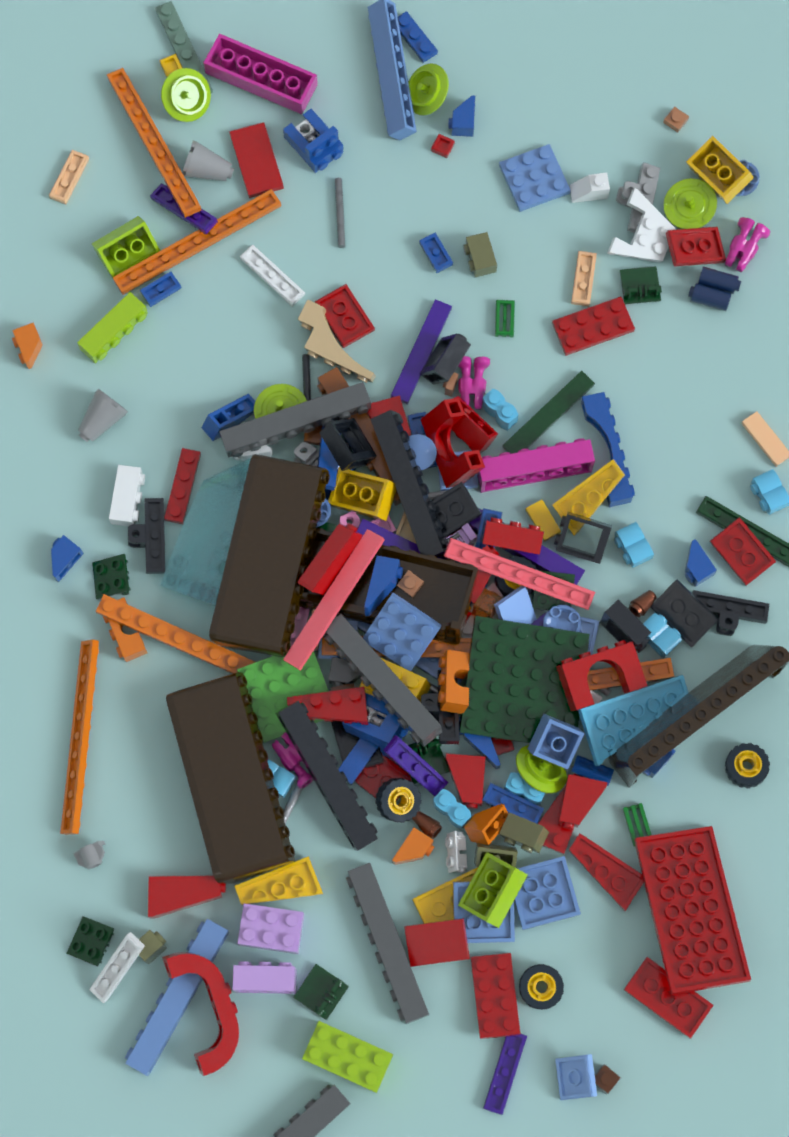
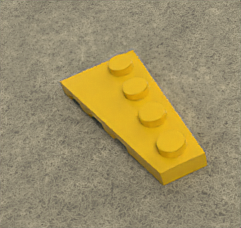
(286, 882)

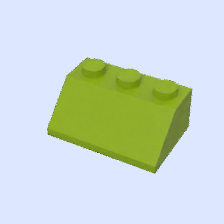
(125, 246)
(492, 890)

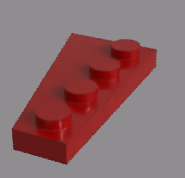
(610, 872)

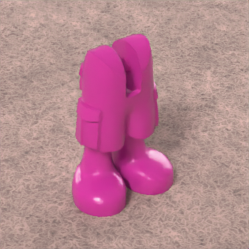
(744, 249)
(476, 386)
(291, 760)

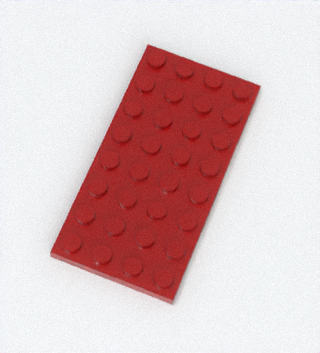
(692, 910)

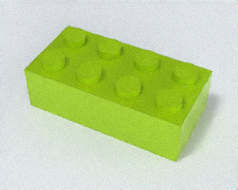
(347, 1056)

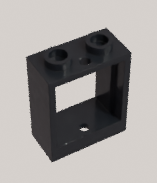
(445, 358)
(356, 439)
(597, 557)
(625, 626)

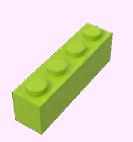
(112, 328)

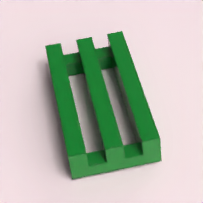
(504, 333)
(643, 816)

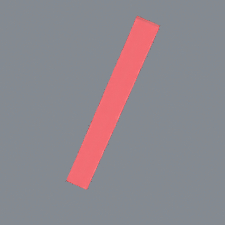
(519, 573)
(333, 599)

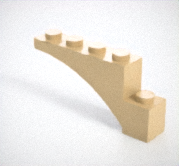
(323, 343)

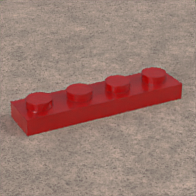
(182, 486)

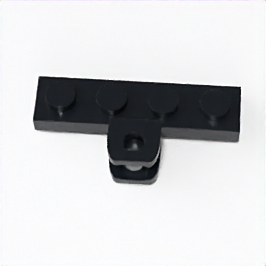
(151, 535)
(731, 610)
(448, 720)

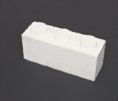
(126, 495)

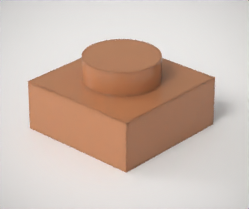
(676, 119)
(451, 384)
(410, 583)

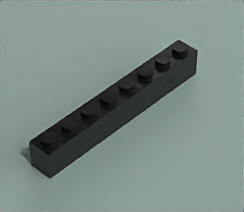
(409, 483)
(327, 776)

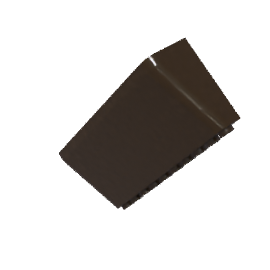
(268, 556)
(442, 596)
(698, 709)
(230, 778)

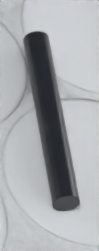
(306, 376)

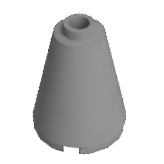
(206, 164)
(100, 416)

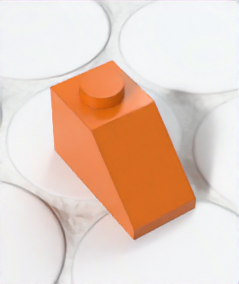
(486, 824)
(414, 848)

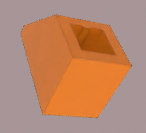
(29, 343)

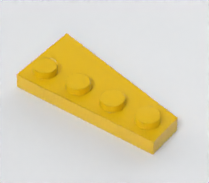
(589, 494)

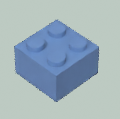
(555, 741)

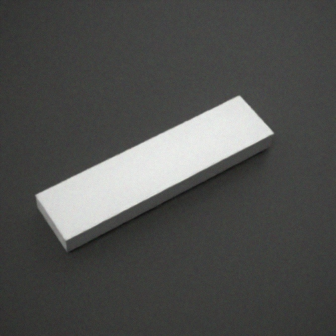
(272, 275)
(117, 967)

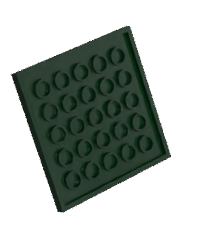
(516, 678)

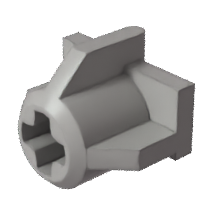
(90, 855)

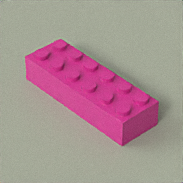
(260, 73)
(536, 465)

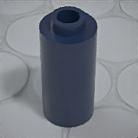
(719, 280)
(709, 296)

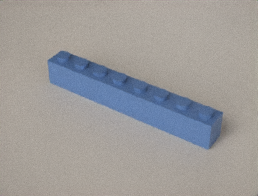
(391, 69)
(174, 1002)

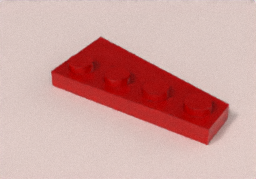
(336, 705)
(558, 836)

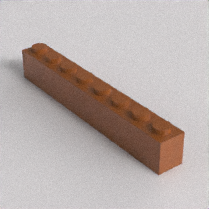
(334, 381)

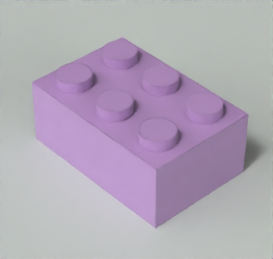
(271, 928)
(264, 978)

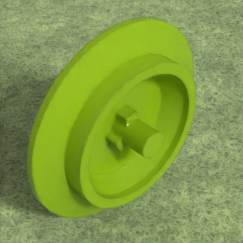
(428, 88)
(185, 95)
(690, 204)
(277, 398)
(540, 773)

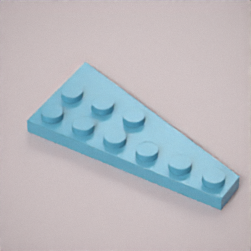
(623, 717)

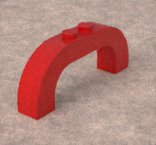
(225, 1010)

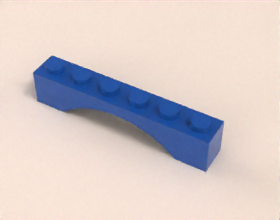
(597, 414)

